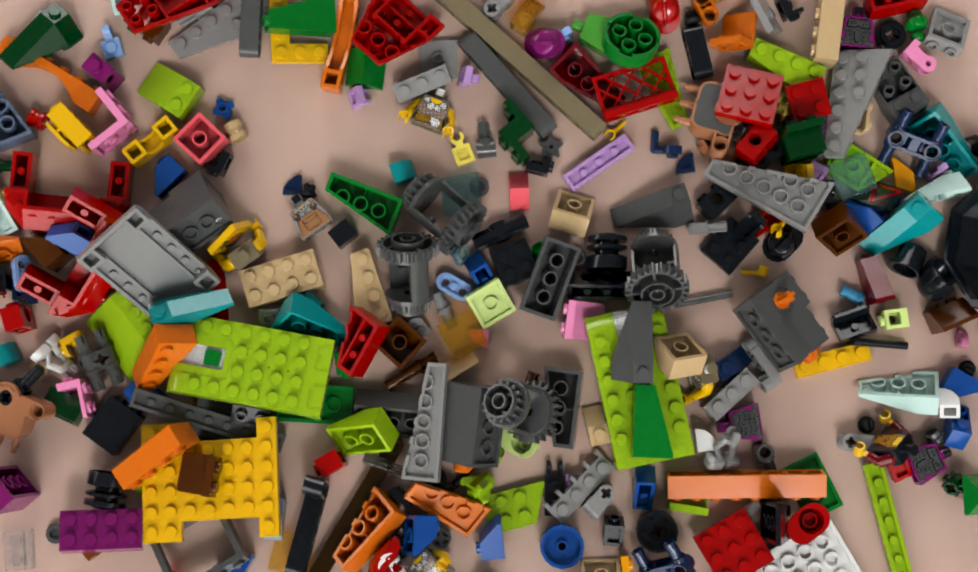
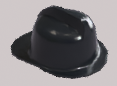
(782, 248)

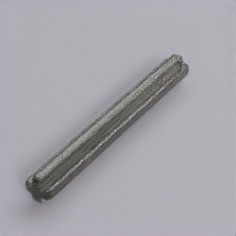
(397, 469)

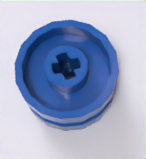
(557, 556)

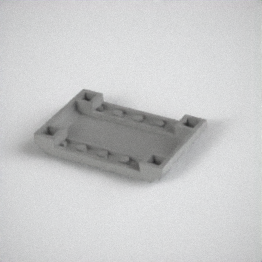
(146, 261)

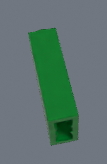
(302, 18)
(648, 424)

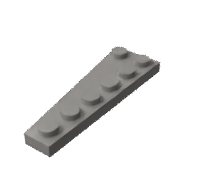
(426, 442)

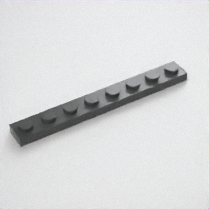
(195, 415)

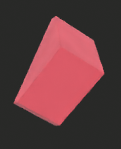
(519, 191)

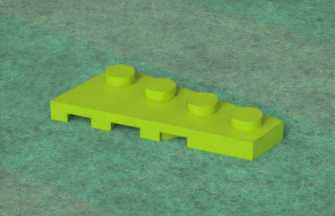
(673, 109)

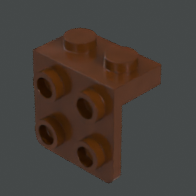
(200, 474)

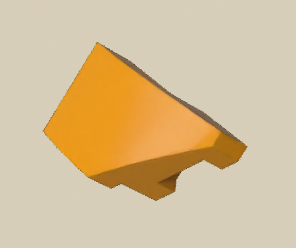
(902, 175)

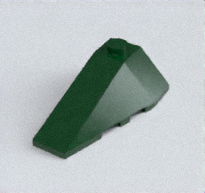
(42, 37)

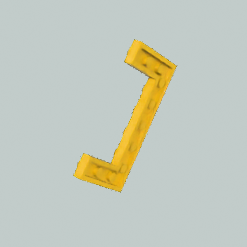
(285, 53)

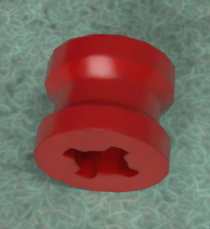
(37, 119)

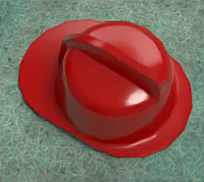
(665, 15)
(808, 523)

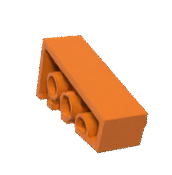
(162, 350)
(155, 455)
(369, 531)

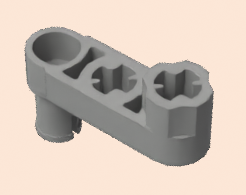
(769, 376)

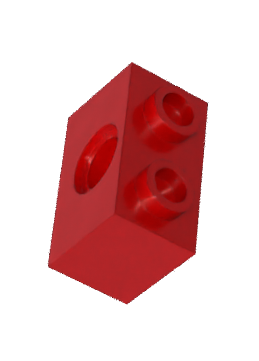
(754, 153)
(18, 318)
(329, 463)

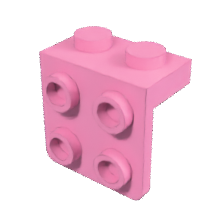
(574, 312)
(85, 390)

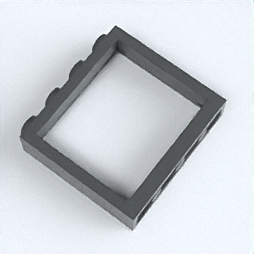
(226, 566)

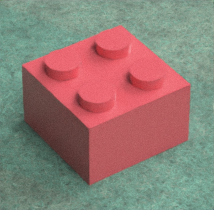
(201, 140)

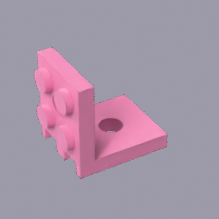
(118, 131)

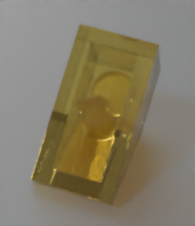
(526, 17)

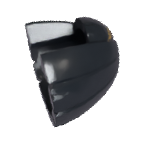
(935, 280)

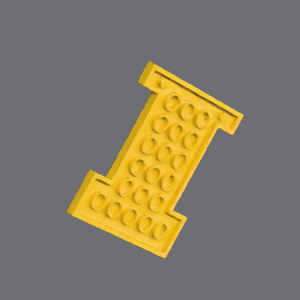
(246, 486)

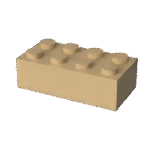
(280, 278)

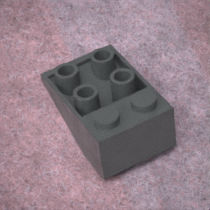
(899, 90)

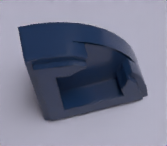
(686, 165)
(294, 186)

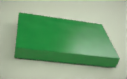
(813, 462)

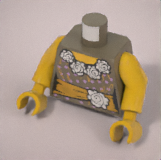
(431, 114)
(245, 252)
(702, 384)
(432, 561)

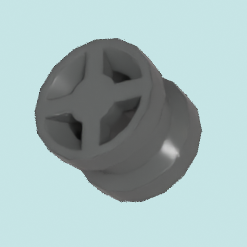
(442, 541)

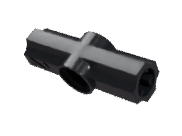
(500, 231)

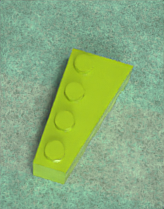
(782, 62)

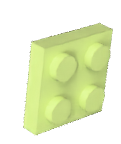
(490, 303)

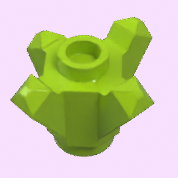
(478, 486)

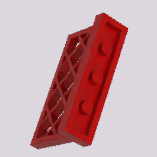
(638, 105)

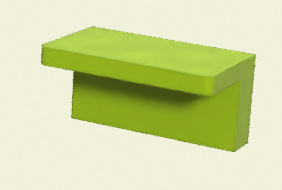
(689, 506)

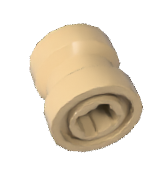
(235, 131)

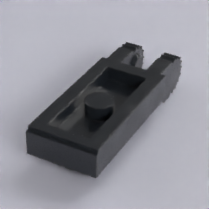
(553, 483)

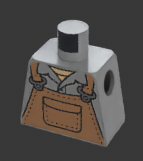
(309, 217)

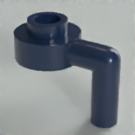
(671, 151)
(17, 297)

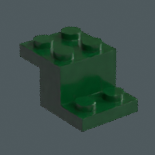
(515, 132)
(802, 140)

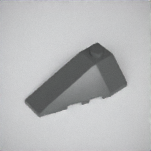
(660, 209)
(634, 351)

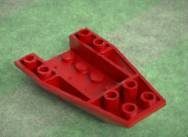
(152, 14)

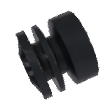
(607, 252)
(105, 492)
(645, 525)

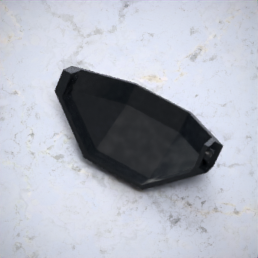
(962, 246)

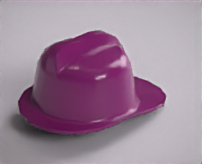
(544, 43)

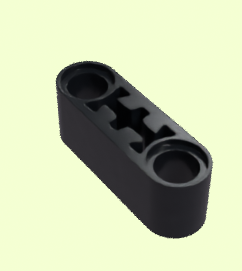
(697, 52)

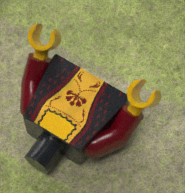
(891, 446)

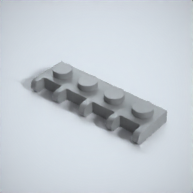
(579, 488)

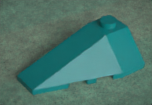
(955, 149)
(907, 222)
(189, 307)
(305, 317)

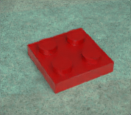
(808, 99)

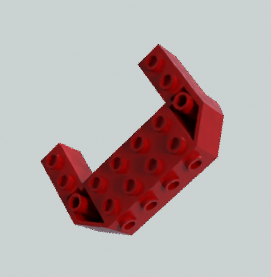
(40, 211)
(82, 289)

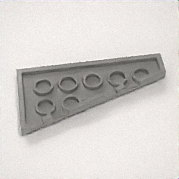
(212, 30)
(851, 91)
(775, 192)

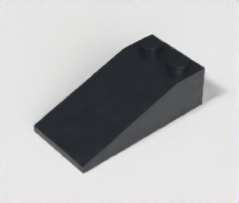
(774, 521)

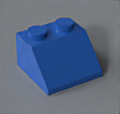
(419, 533)

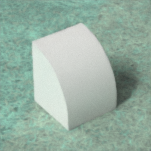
(949, 404)
(702, 440)

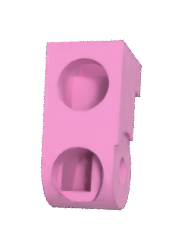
(917, 58)

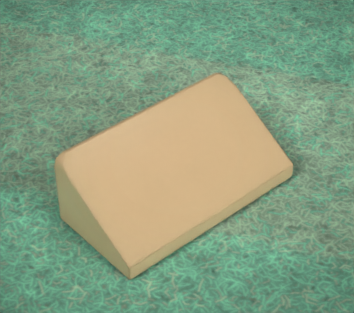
(461, 365)

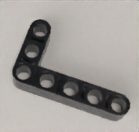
(315, 494)

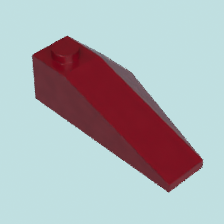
(576, 69)

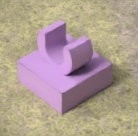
(467, 77)
(357, 97)
(819, 170)

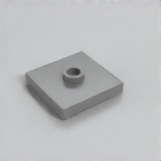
(766, 16)
(437, 53)

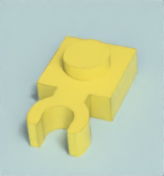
(782, 107)
(462, 152)

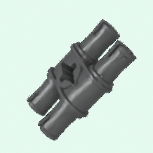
(88, 356)

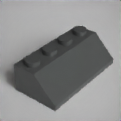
(550, 278)
(399, 407)

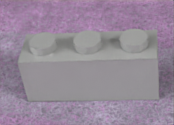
(422, 83)
(730, 394)

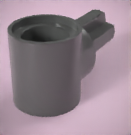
(485, 145)
(767, 458)

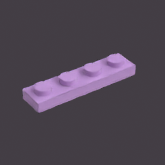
(598, 162)

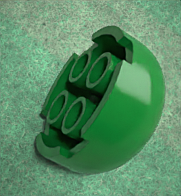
(631, 41)

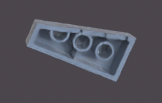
(12, 127)

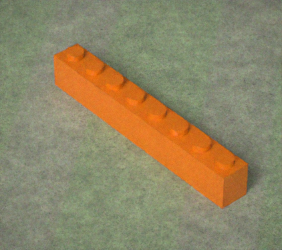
(746, 484)

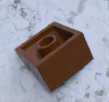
(839, 229)
(48, 254)
(949, 315)
(401, 342)

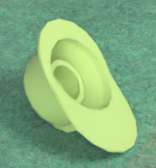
(517, 448)

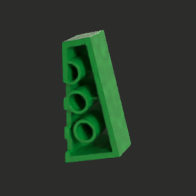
(374, 205)

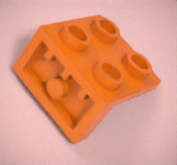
(737, 33)

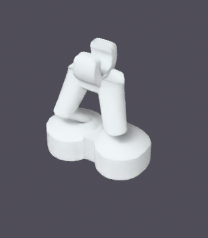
(44, 351)

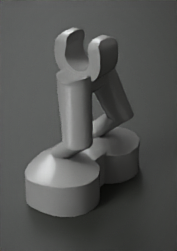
(728, 459)

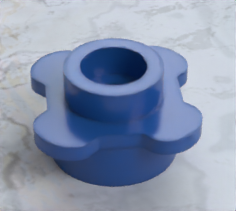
(223, 113)

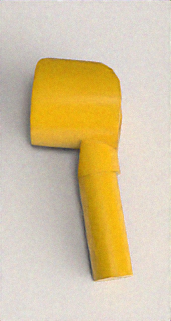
(615, 130)
(777, 227)
(762, 271)

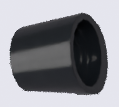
(908, 260)

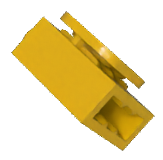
(69, 128)

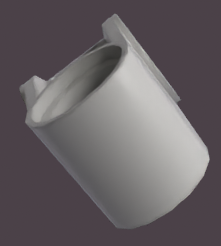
(499, 6)
(867, 439)
(595, 503)

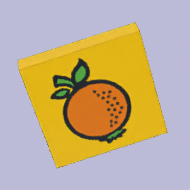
(229, 237)

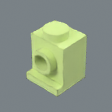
(899, 316)

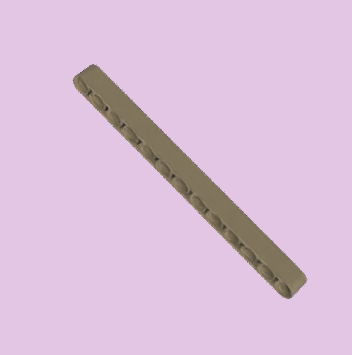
(526, 67)

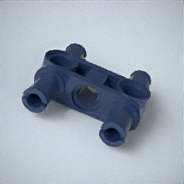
(913, 142)
(676, 562)

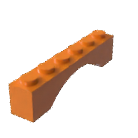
(338, 57)
(80, 93)

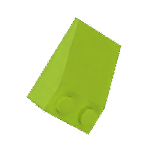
(171, 92)
(364, 432)

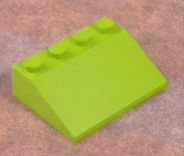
(125, 328)

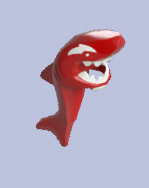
(387, 557)

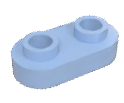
(17, 272)
(453, 287)

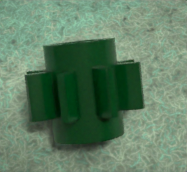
(953, 484)

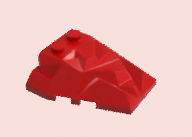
(393, 29)

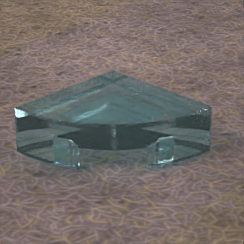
(460, 255)

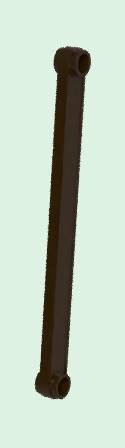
(374, 478)

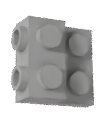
(946, 32)

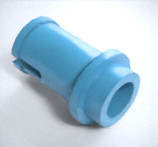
(852, 295)

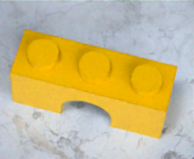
(143, 150)

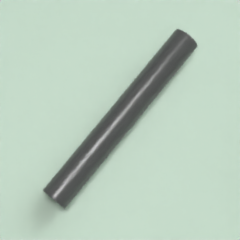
(706, 298)

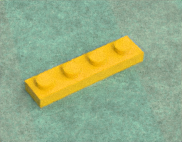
(833, 359)

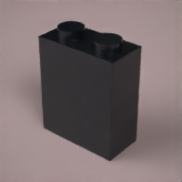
(114, 424)

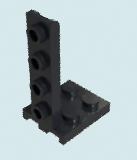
(731, 247)

